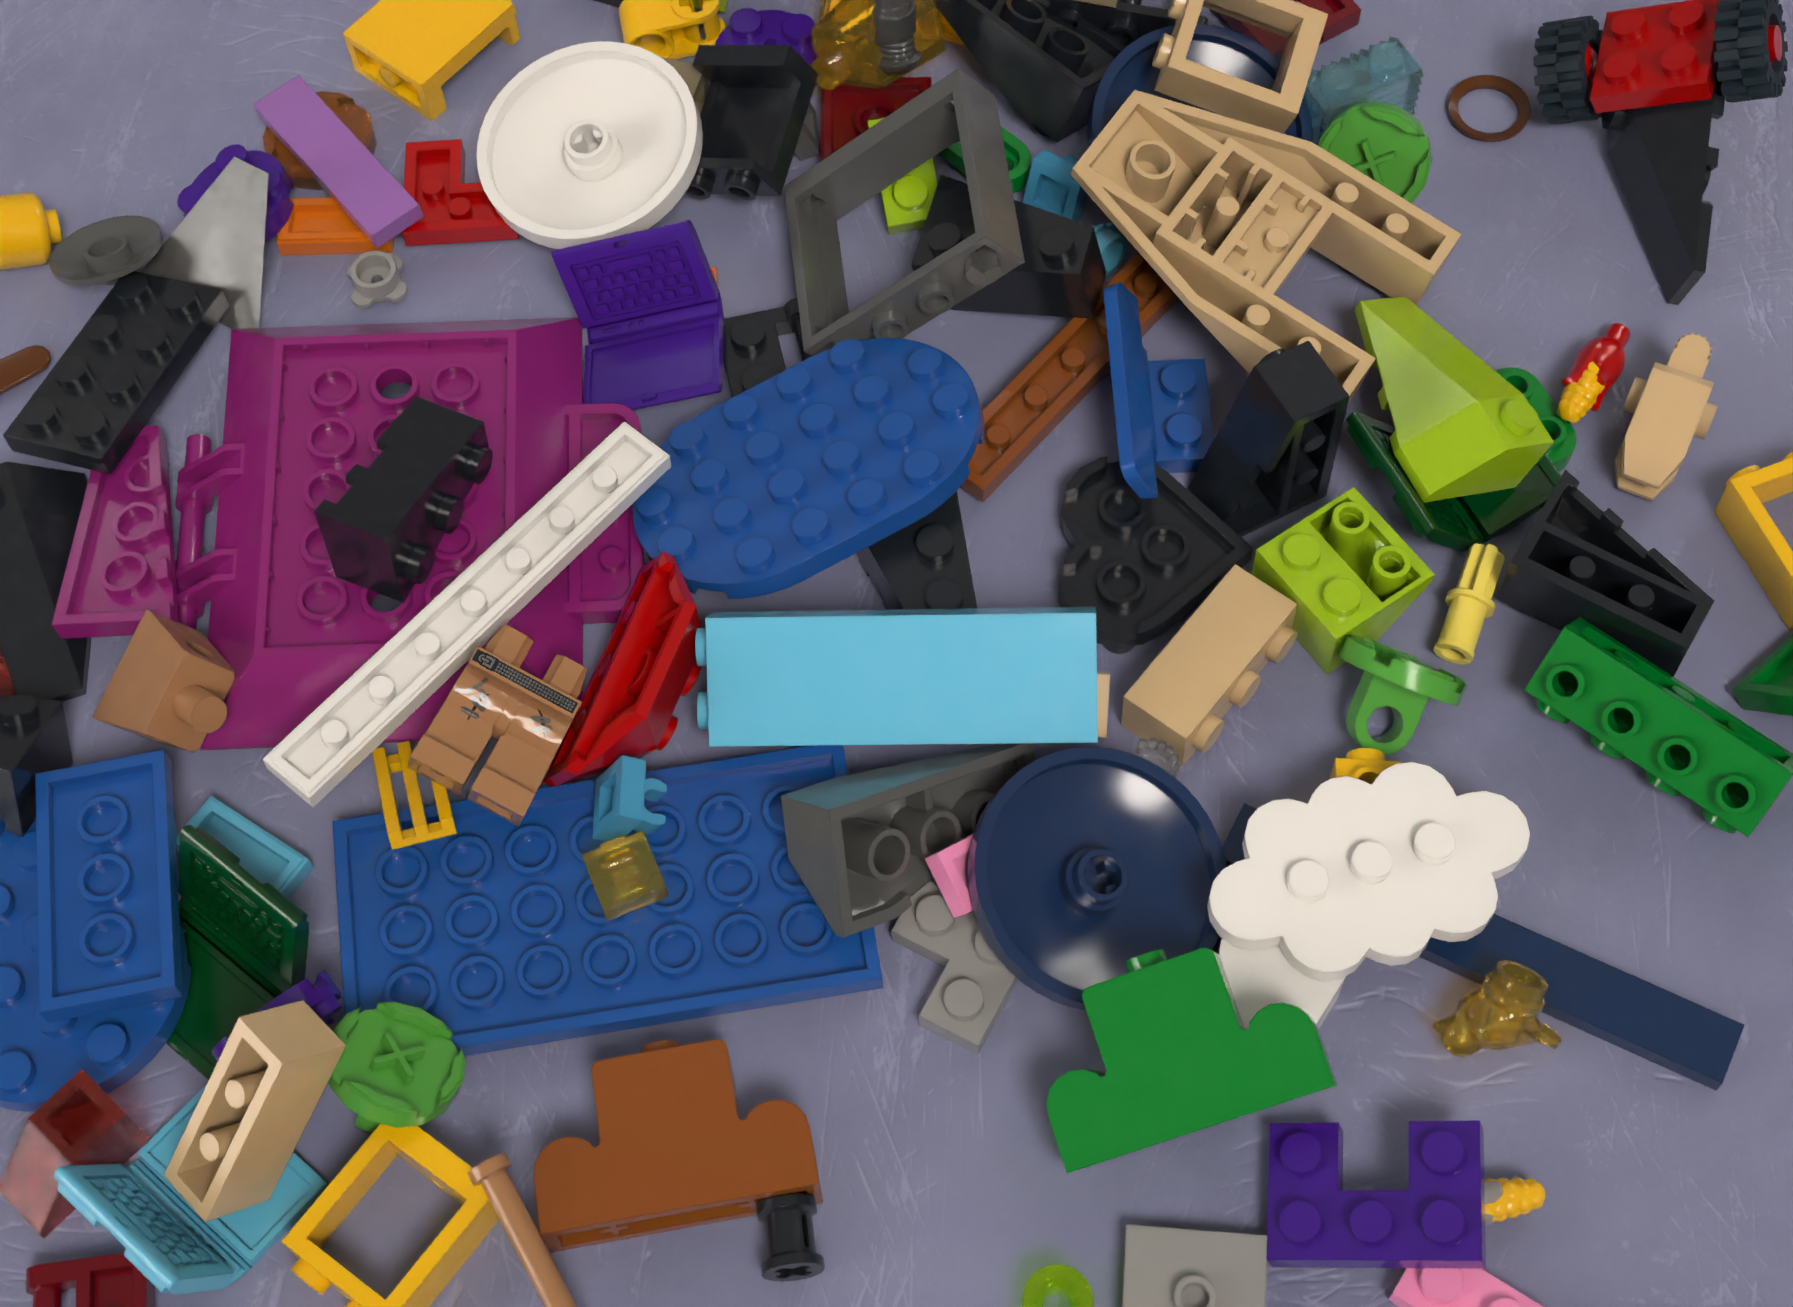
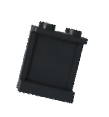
(750, 118)

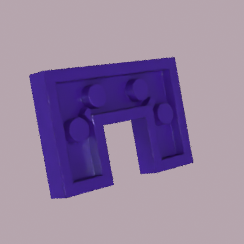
(1421, 1227)

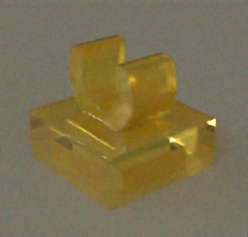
(625, 875)

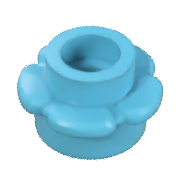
(1111, 245)

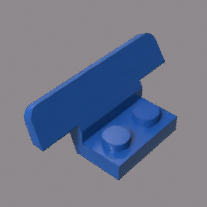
(1157, 404)

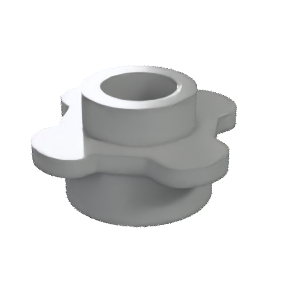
(375, 267)

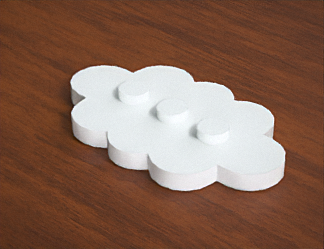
(1368, 871)

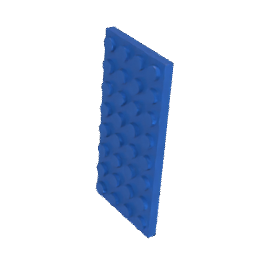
(514, 945)

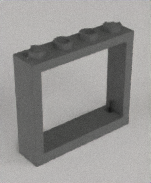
(871, 165)

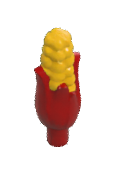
(1593, 373)

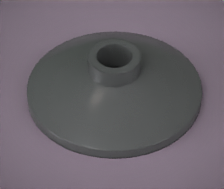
(106, 250)

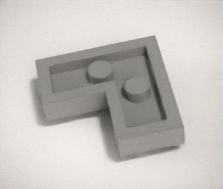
(974, 979)

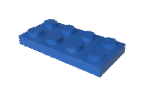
(107, 886)

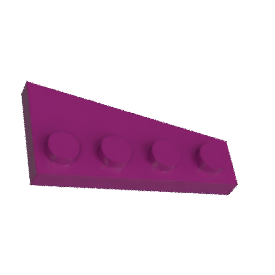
(122, 547)

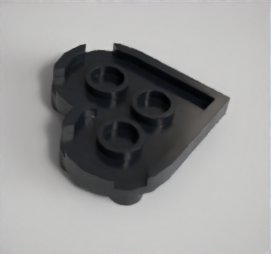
(1139, 556)

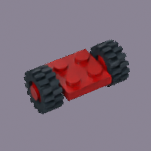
(1660, 57)

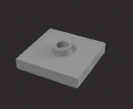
(1193, 1268)

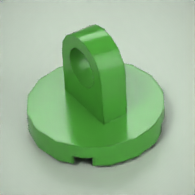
(1383, 145)
(1397, 682)
(396, 1066)

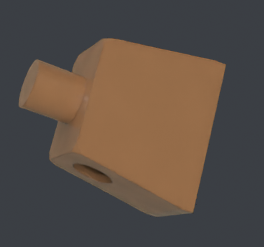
(168, 685)

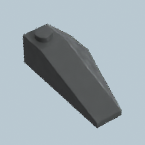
(867, 832)

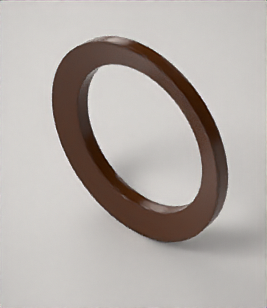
(1495, 83)

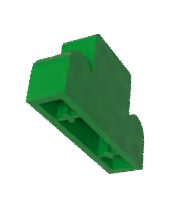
(1178, 1059)

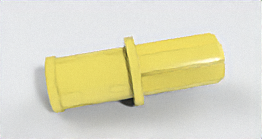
(1469, 604)

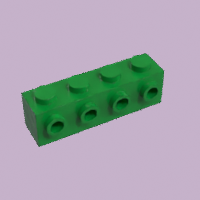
(1662, 727)

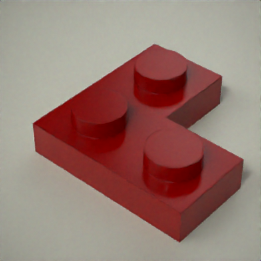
(450, 206)

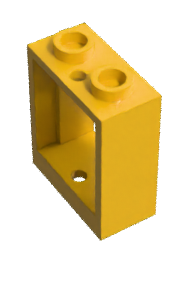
(1756, 533)
(441, 1258)

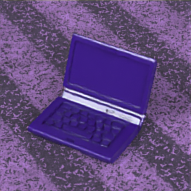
(647, 316)

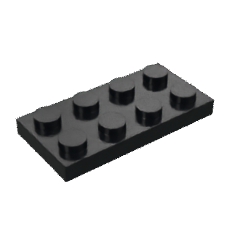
(117, 371)

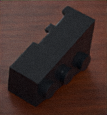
(1274, 442)
(923, 563)
(1592, 569)

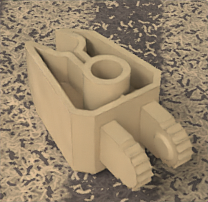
(1665, 418)

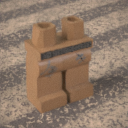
(506, 704)

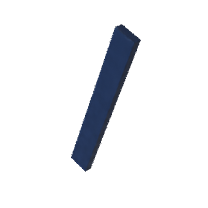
(1585, 992)

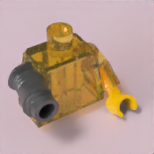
(874, 40)

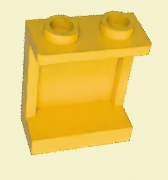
(422, 43)

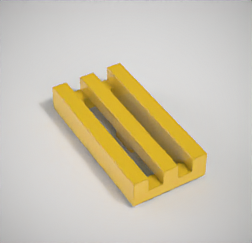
(422, 831)

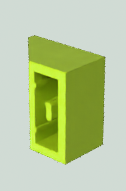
(1343, 574)

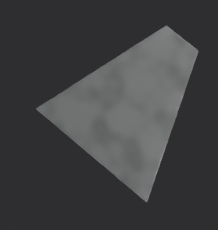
(223, 243)

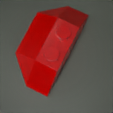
(636, 678)

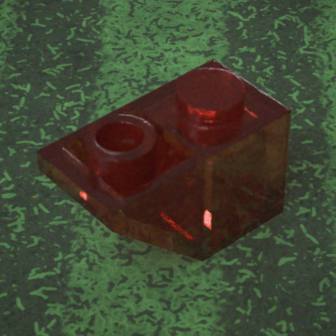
(69, 1129)

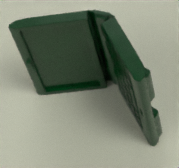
(1457, 520)
(240, 941)

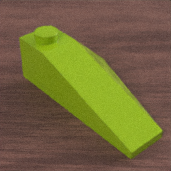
(1452, 414)

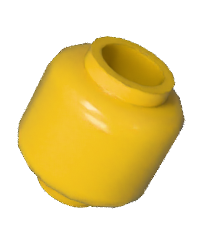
(26, 231)

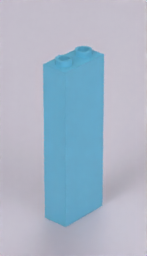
(899, 676)

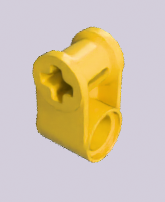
(670, 26)

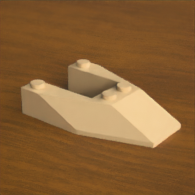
(1236, 209)

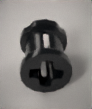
(789, 1237)

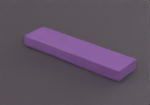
(338, 161)

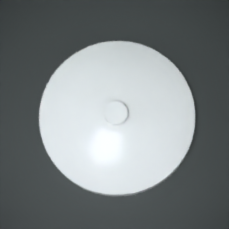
(589, 144)

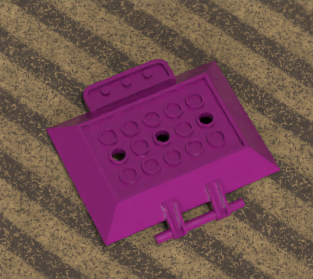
(296, 424)

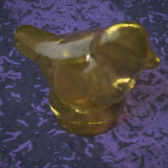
(1499, 1013)

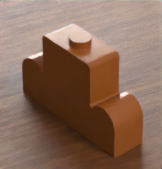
(670, 1151)

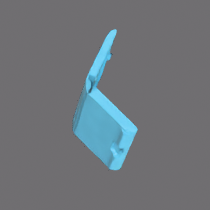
(162, 1229)

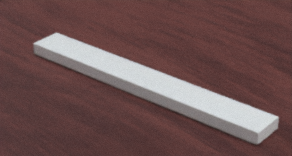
(466, 615)

